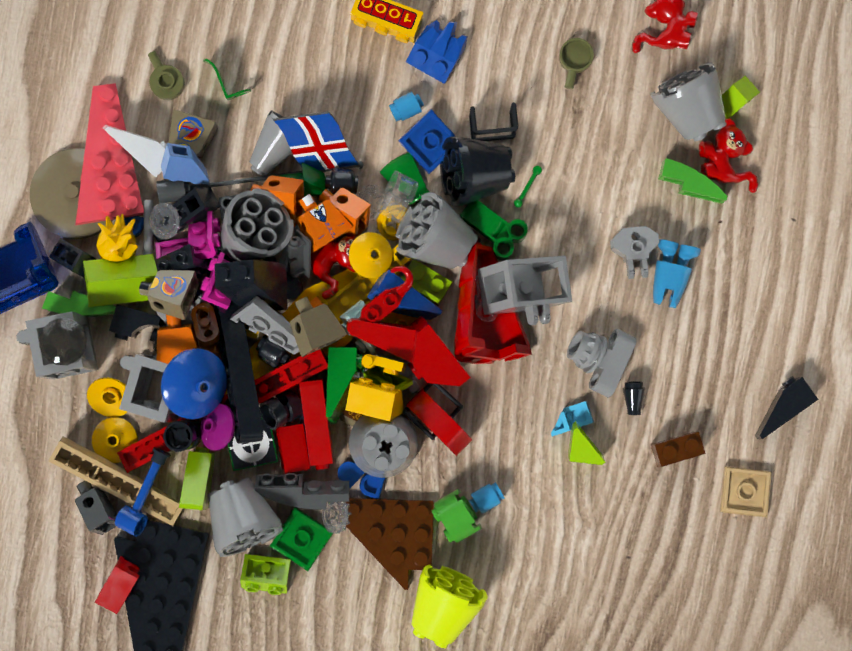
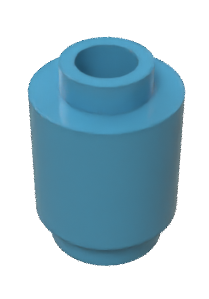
(406, 106)
(486, 498)

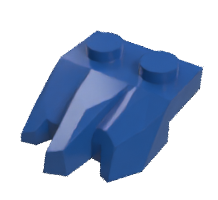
(437, 51)

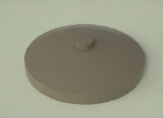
(56, 195)

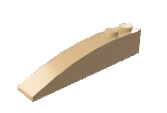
(113, 479)

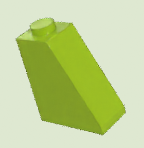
(197, 479)

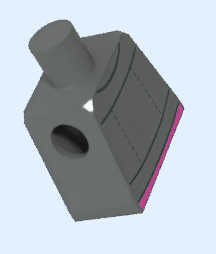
(95, 509)

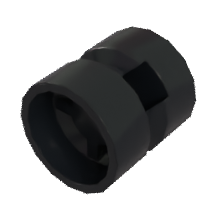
(281, 409)
(182, 435)

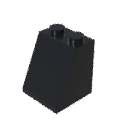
(252, 278)

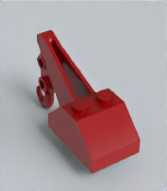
(415, 343)

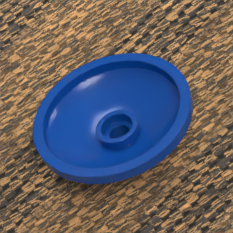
(183, 380)

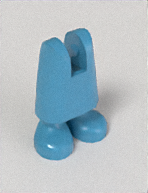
(672, 275)

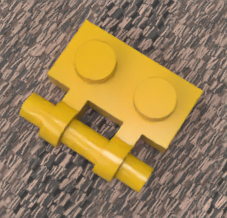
(390, 366)

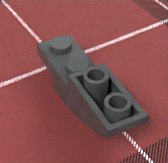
(292, 491)

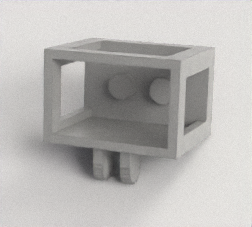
(521, 287)
(49, 370)
(137, 387)

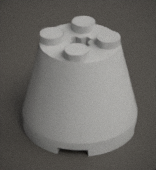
(692, 102)
(255, 226)
(435, 233)
(367, 438)
(241, 518)

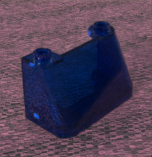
(24, 269)

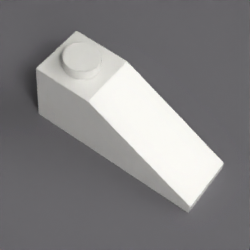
(143, 149)

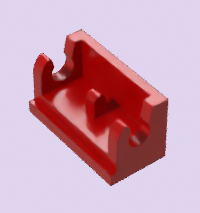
(292, 448)
(118, 585)

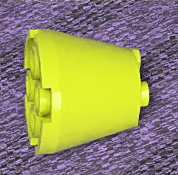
(445, 604)

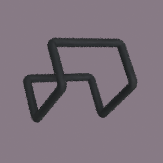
(513, 121)
(452, 415)

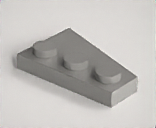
(266, 320)

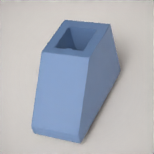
(182, 164)

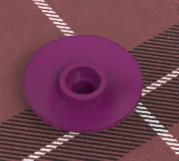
(217, 428)

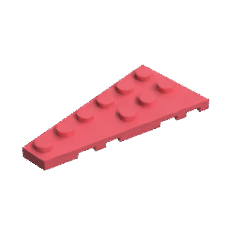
(108, 170)

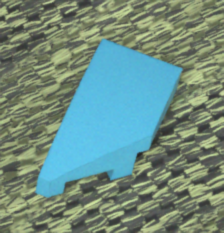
(578, 412)

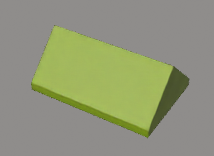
(118, 281)

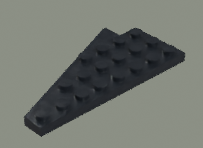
(167, 584)

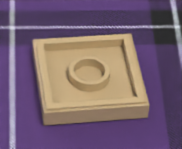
(745, 491)

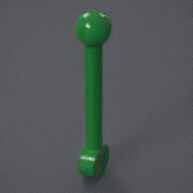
(536, 171)

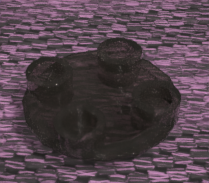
(63, 341)

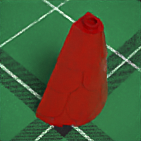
(479, 340)

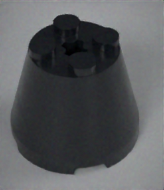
(474, 169)

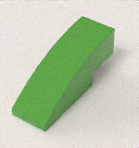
(691, 181)
(77, 303)

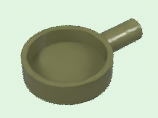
(575, 57)
(165, 80)

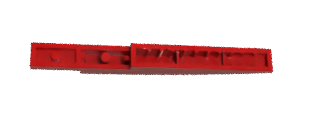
(266, 386)

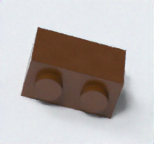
(678, 449)

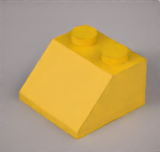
(374, 400)

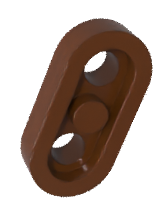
(205, 326)

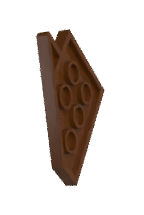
(394, 533)

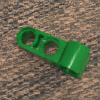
(493, 227)

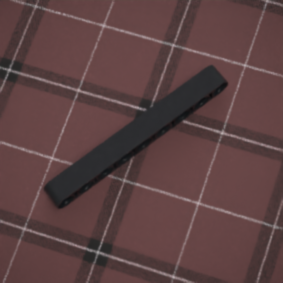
(239, 371)

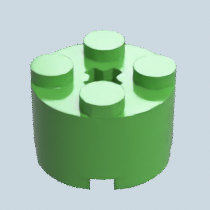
(456, 516)

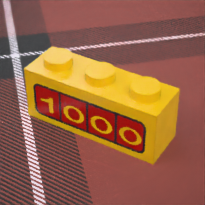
(388, 18)

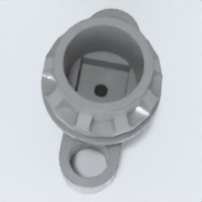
(607, 358)

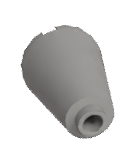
(270, 148)

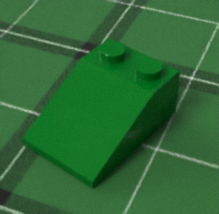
(343, 368)

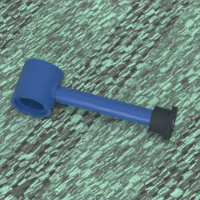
(130, 518)

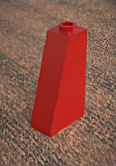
(316, 424)

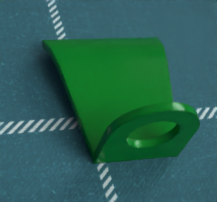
(228, 97)
(408, 167)

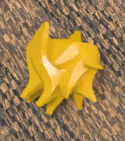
(117, 240)

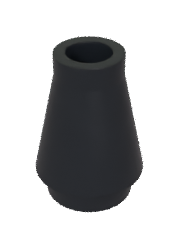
(634, 396)

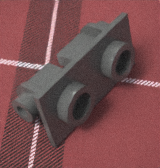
(300, 255)

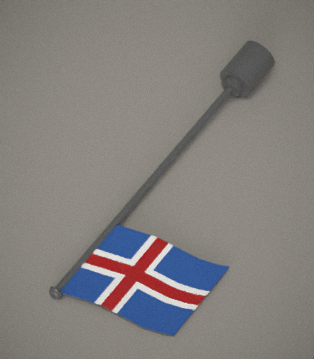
(313, 141)

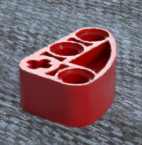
(439, 422)

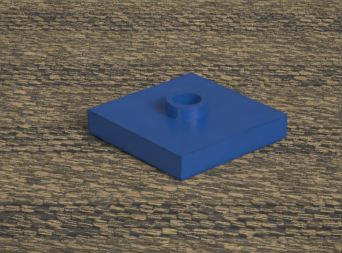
(426, 140)

